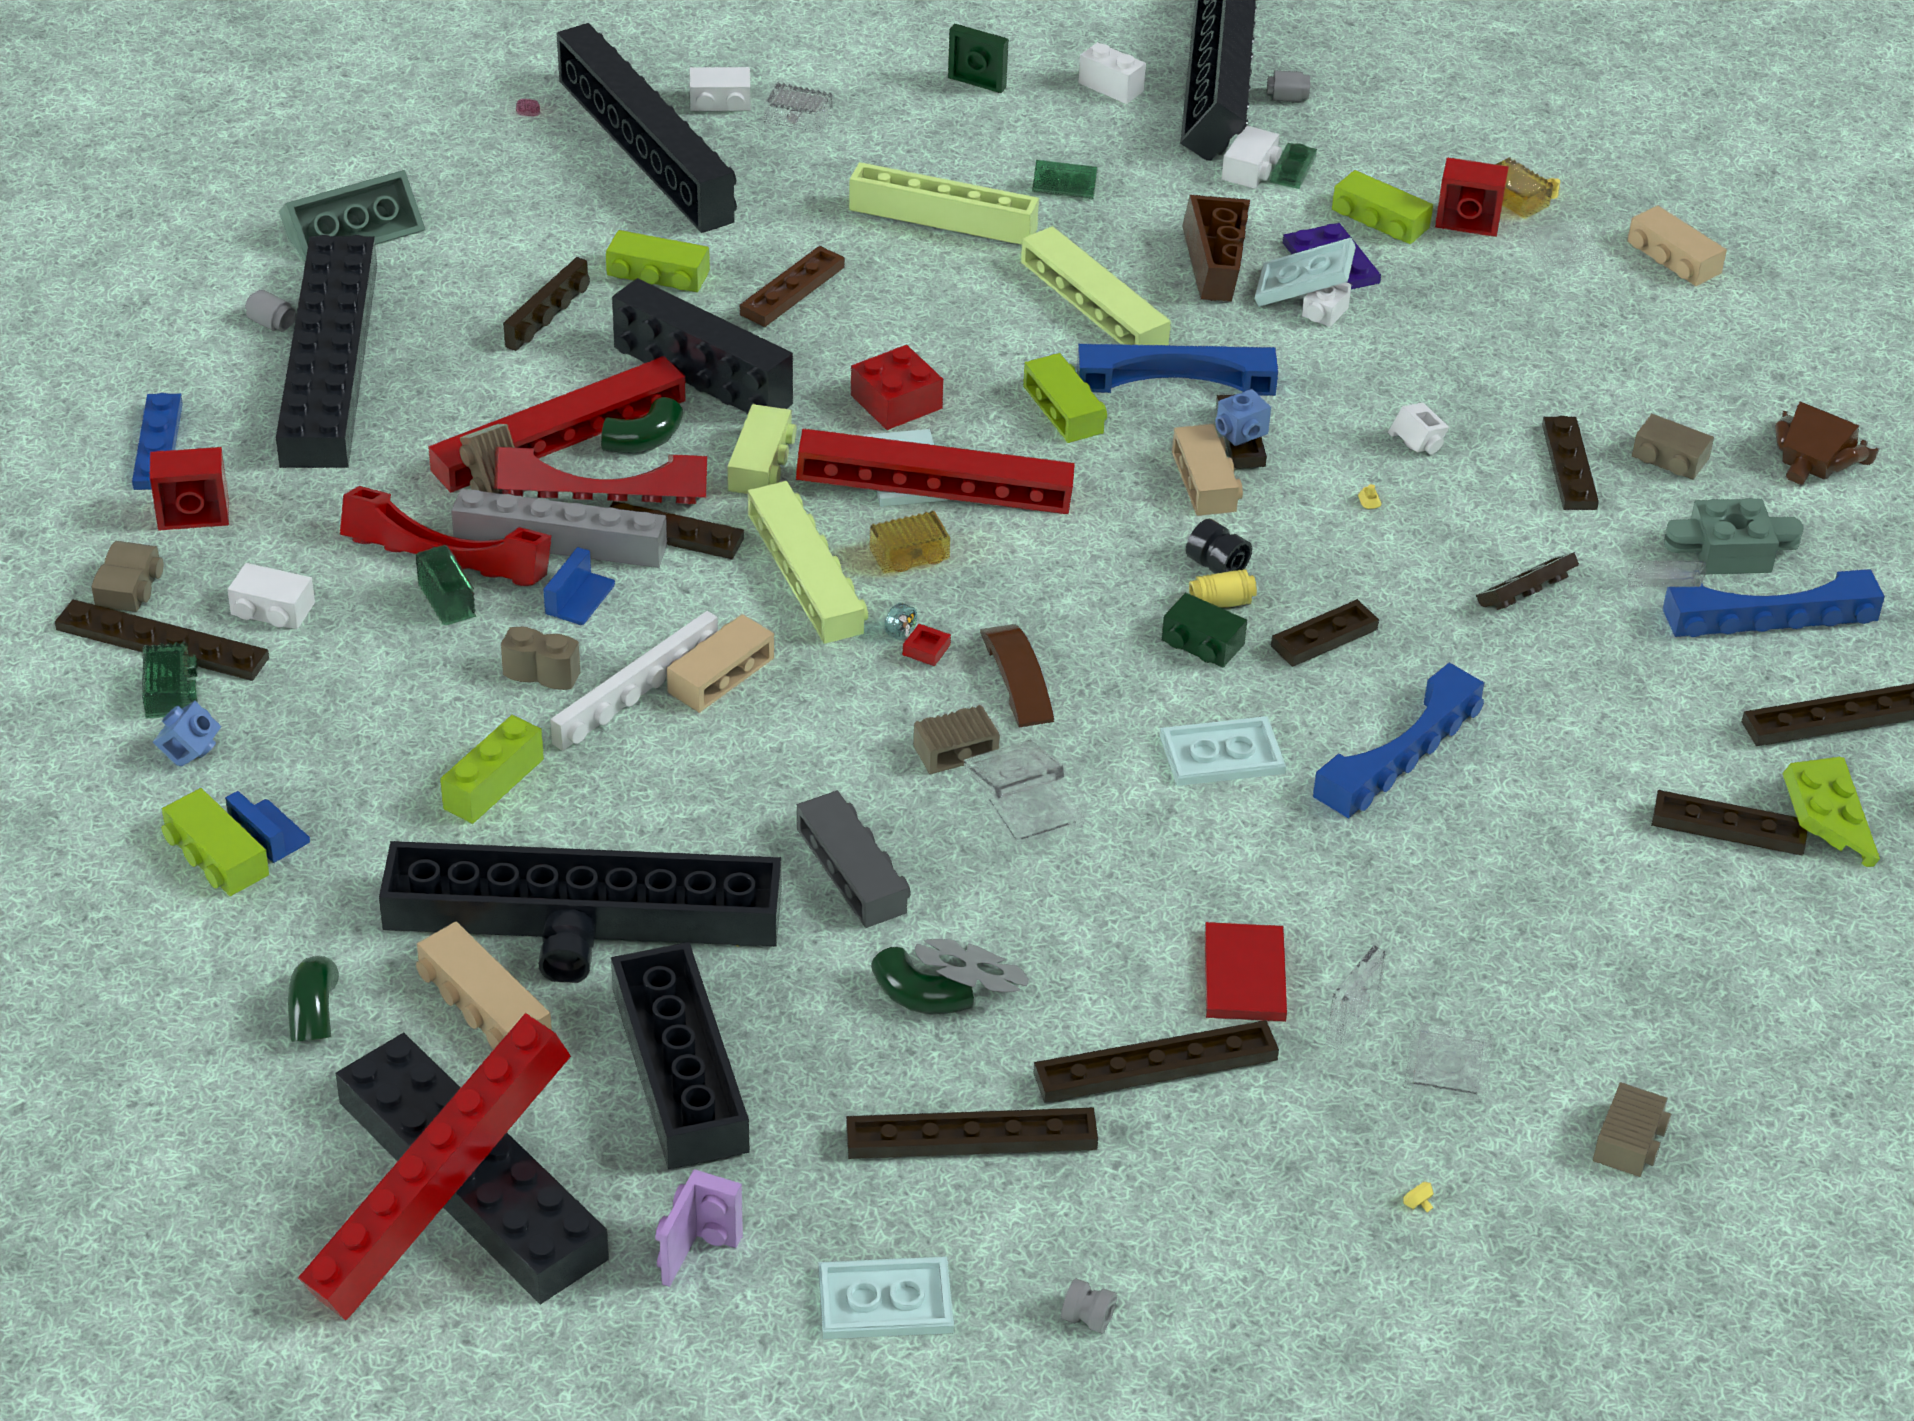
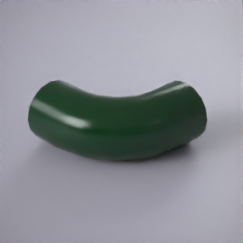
(644, 432)
(916, 989)
(309, 998)

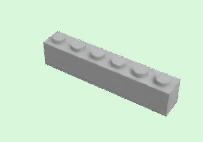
(605, 532)

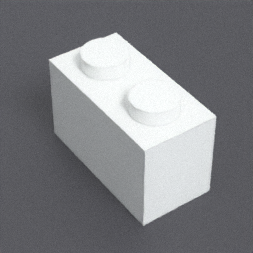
(1112, 72)
(720, 89)
(1251, 157)
(271, 596)

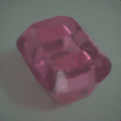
(527, 107)

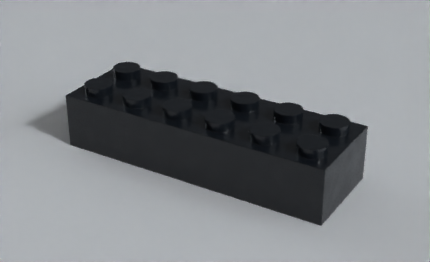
(703, 347)
(680, 1056)

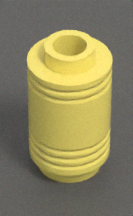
(1225, 588)

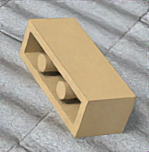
(1676, 245)
(1206, 469)
(720, 663)

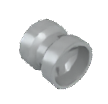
(1090, 1306)

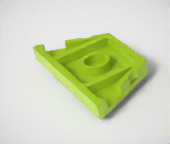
(1830, 805)

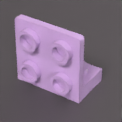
(701, 1208)

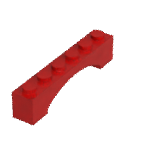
(680, 477)
(373, 518)

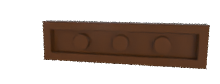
(792, 286)

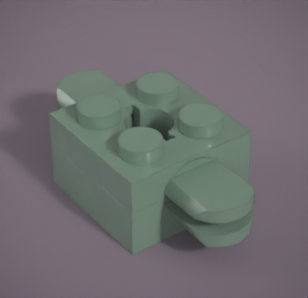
(1733, 535)

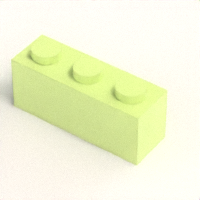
(761, 448)

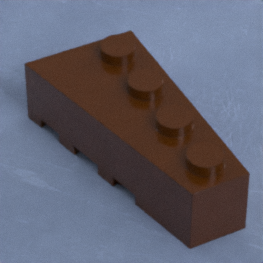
(1215, 242)

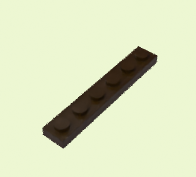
(135, 632)
(1830, 715)
(1155, 1061)
(971, 1133)

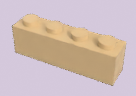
(476, 983)

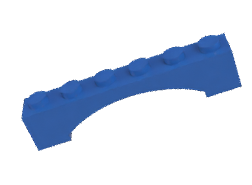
(1238, 367)
(1702, 611)
(1355, 780)

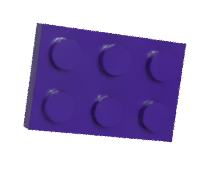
(1362, 270)

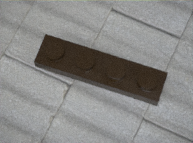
(546, 304)
(1570, 463)
(695, 533)
(1729, 822)

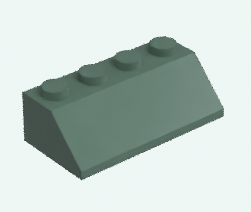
(368, 208)

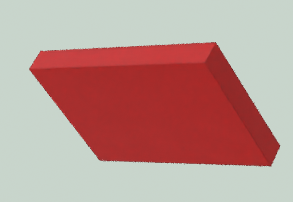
(1245, 972)

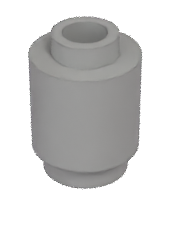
(1288, 86)
(270, 311)

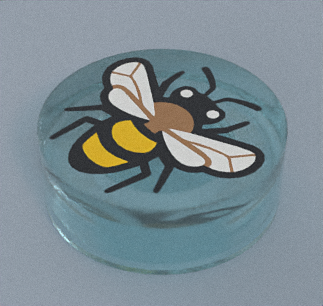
(900, 621)

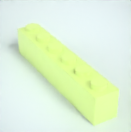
(943, 203)
(1094, 289)
(807, 562)

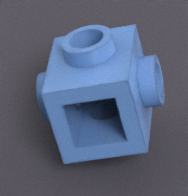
(1243, 417)
(187, 733)

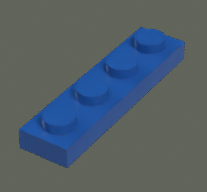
(157, 433)

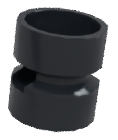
(1217, 548)
(567, 946)

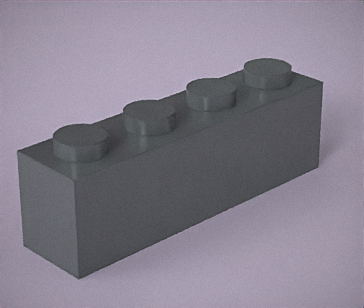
(852, 858)

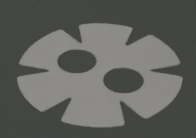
(971, 973)

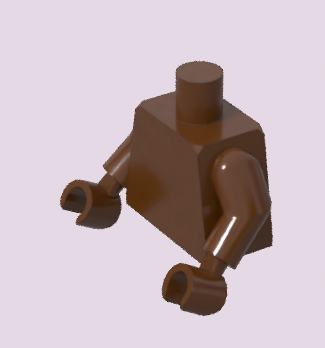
(1819, 443)

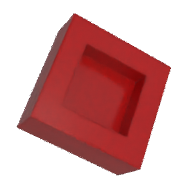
(926, 644)

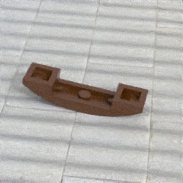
(1020, 673)

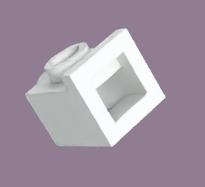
(1327, 304)
(1419, 428)

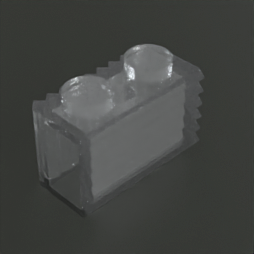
(798, 108)

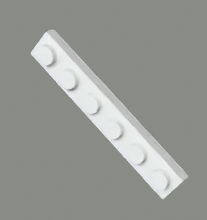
(628, 684)

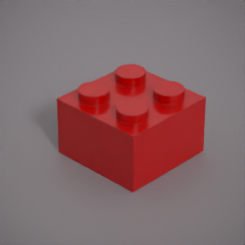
(1471, 197)
(896, 387)
(189, 488)

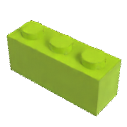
(1382, 207)
(658, 261)
(1064, 397)
(492, 769)
(214, 842)

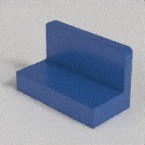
(575, 590)
(267, 826)

